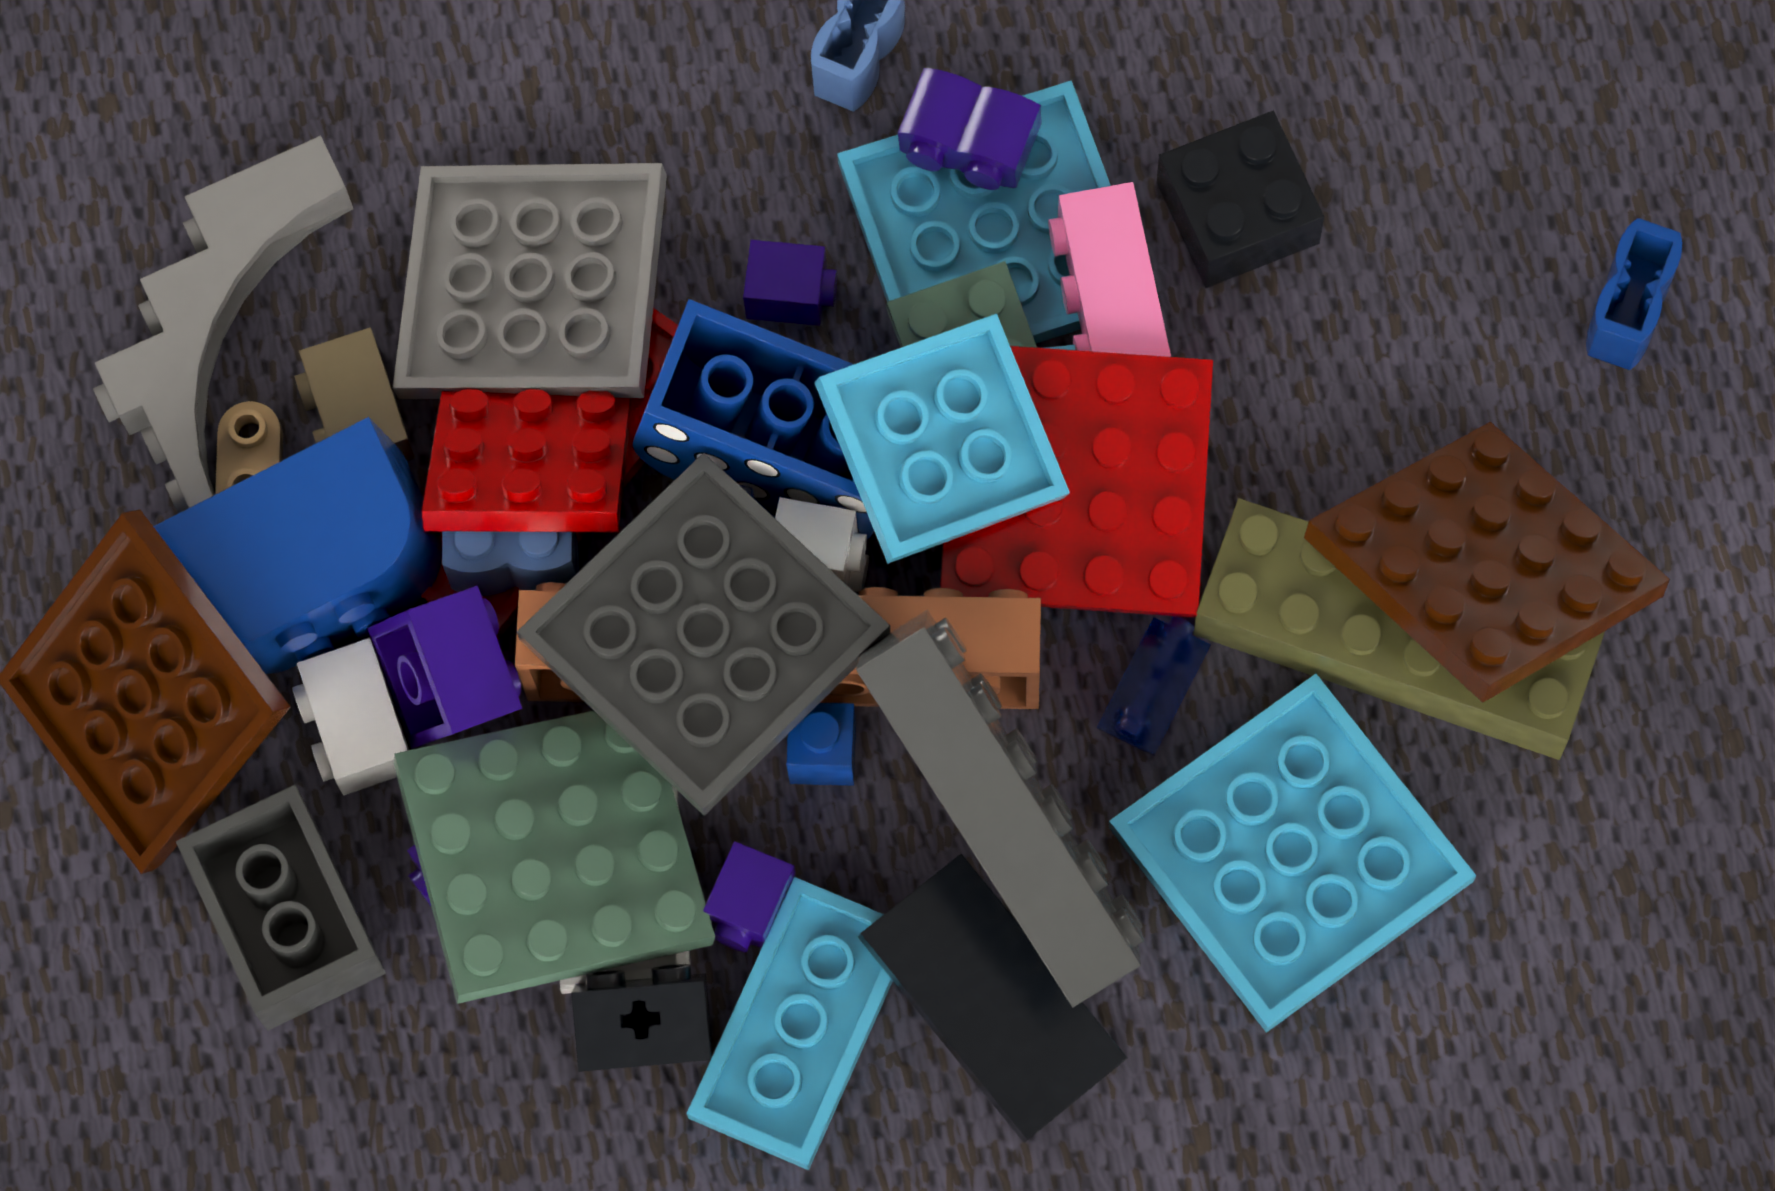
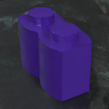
(969, 129)

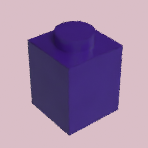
(788, 282)
(747, 897)

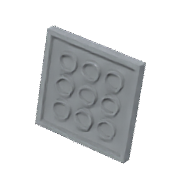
(531, 279)

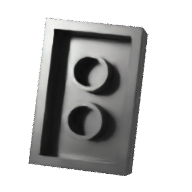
(280, 907)

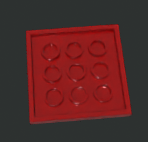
(1136, 473)

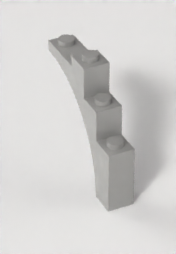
(237, 236)

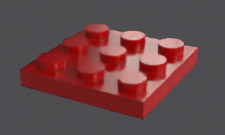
(527, 462)

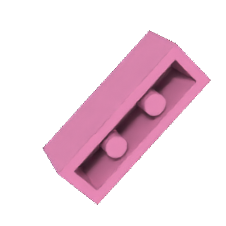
(1108, 272)

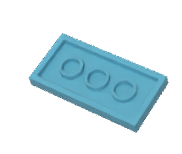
(795, 1028)

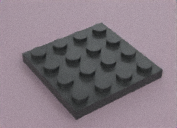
(703, 633)

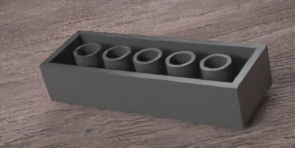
(1001, 808)

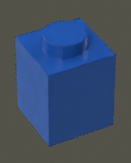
(823, 746)

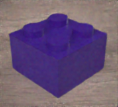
(446, 666)

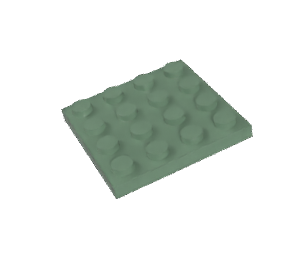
(549, 855)

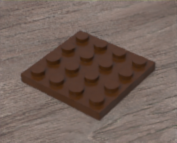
(1486, 560)
(142, 691)

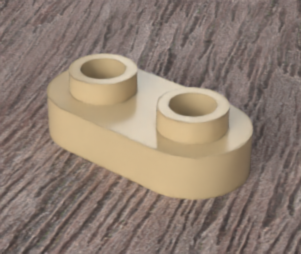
(244, 457)

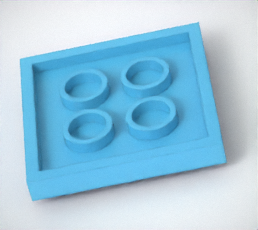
(941, 438)

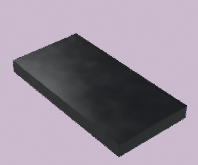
(991, 998)

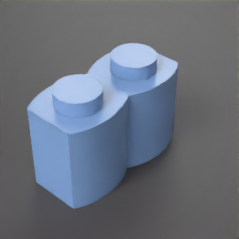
(850, 48)
(508, 559)

